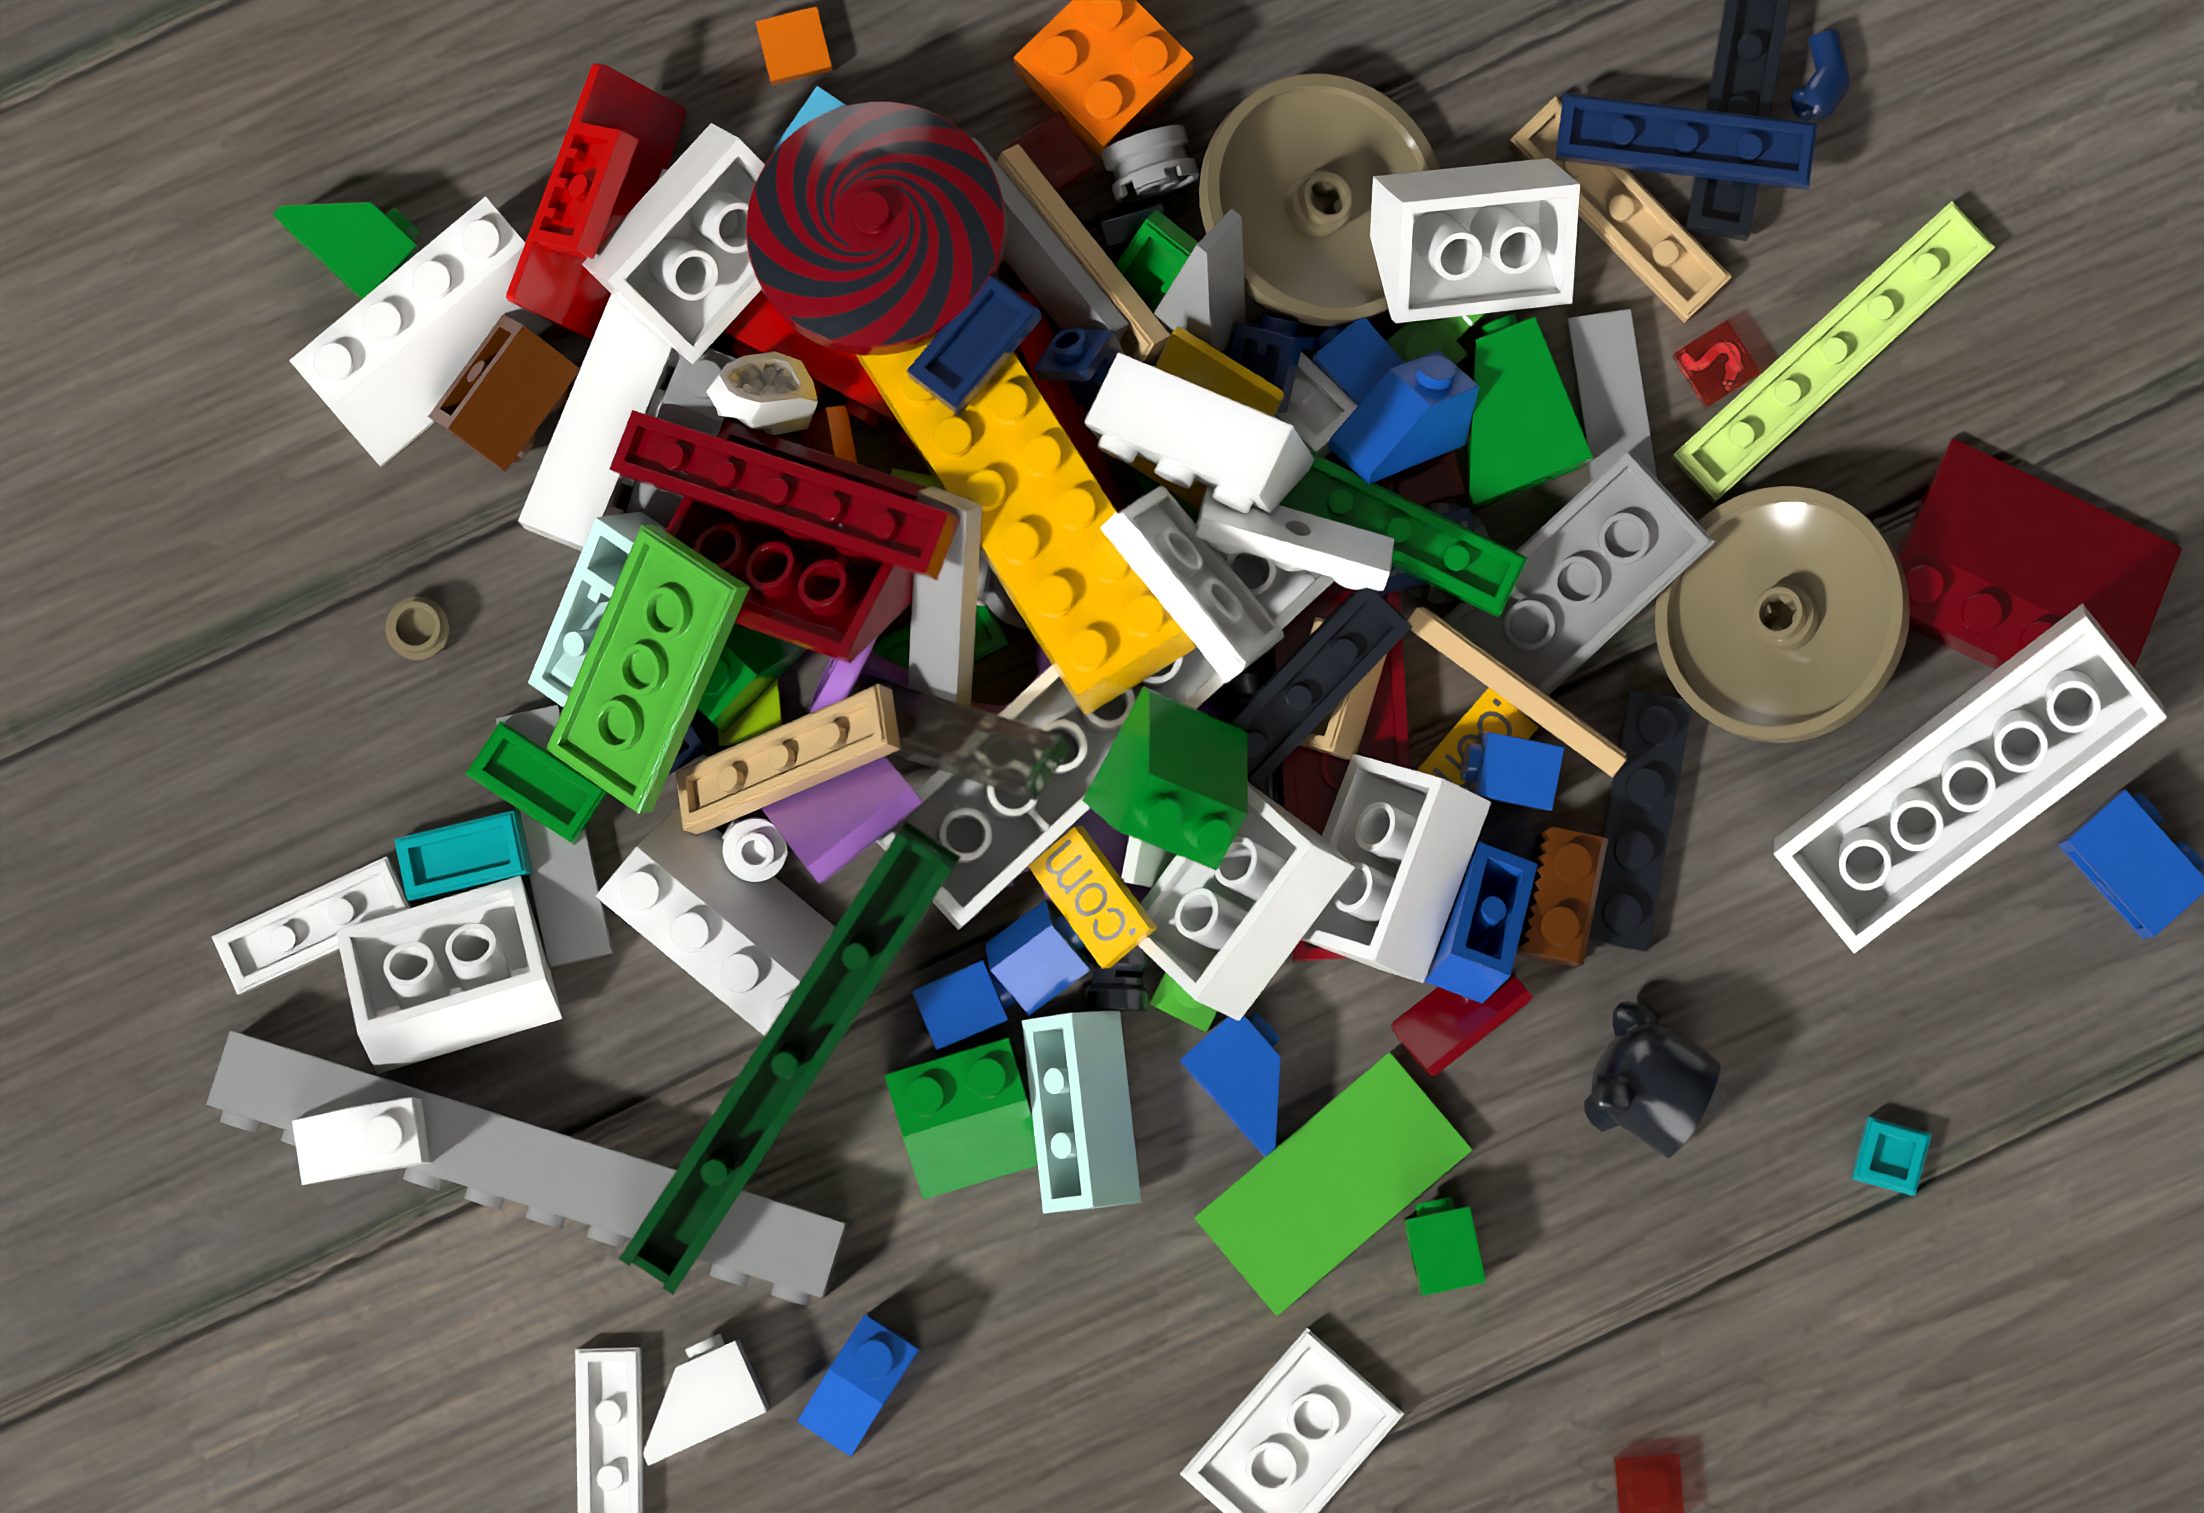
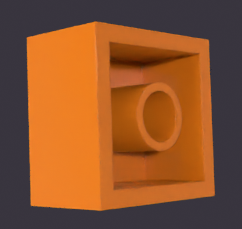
(1103, 68)

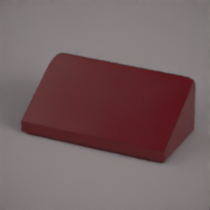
(1449, 1024)

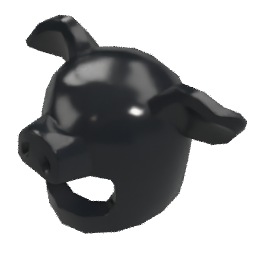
(1651, 1080)

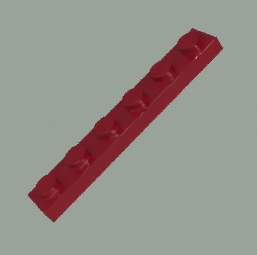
(785, 494)

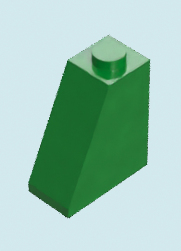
(1521, 418)

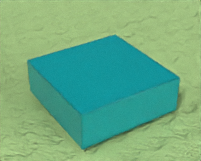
(1890, 1156)

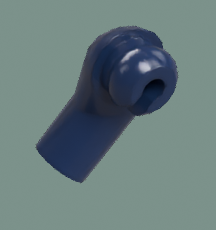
(1828, 82)

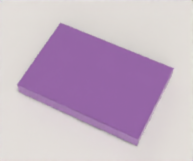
(843, 815)

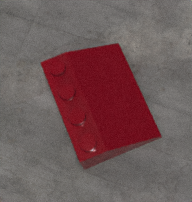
(2011, 556)
(797, 584)

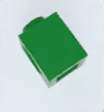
(1443, 1247)

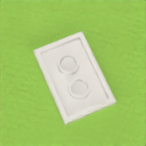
(1193, 582)
(1293, 1435)

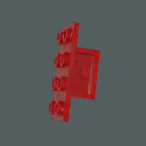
(604, 168)

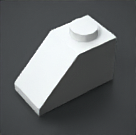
(361, 1140)
(705, 1398)

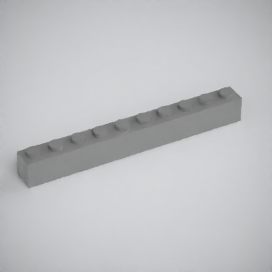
(529, 1166)

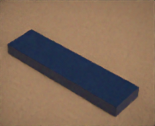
(1686, 141)

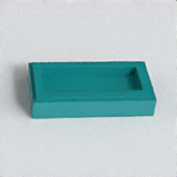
(463, 856)

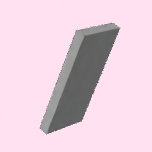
(1588, 574)

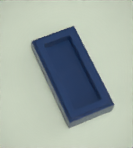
(974, 345)

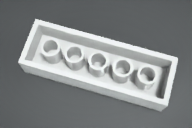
(1969, 778)

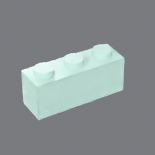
(1081, 1111)

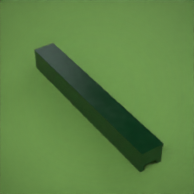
(790, 1056)

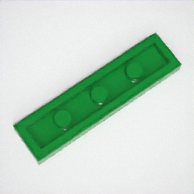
(1424, 541)

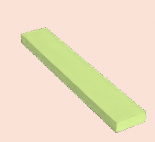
(1832, 352)

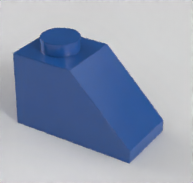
(1407, 418)
(1241, 1075)
(858, 1384)

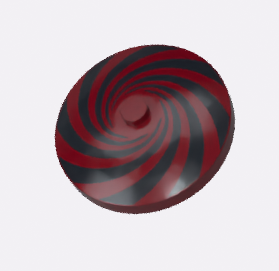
(875, 227)

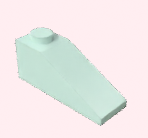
(585, 603)

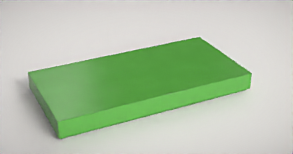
(647, 668)
(1333, 1184)

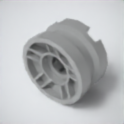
(1150, 164)

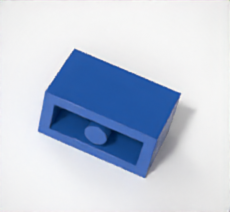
(2136, 862)
(1483, 924)

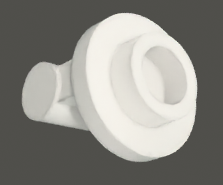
(753, 849)

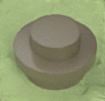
(417, 628)

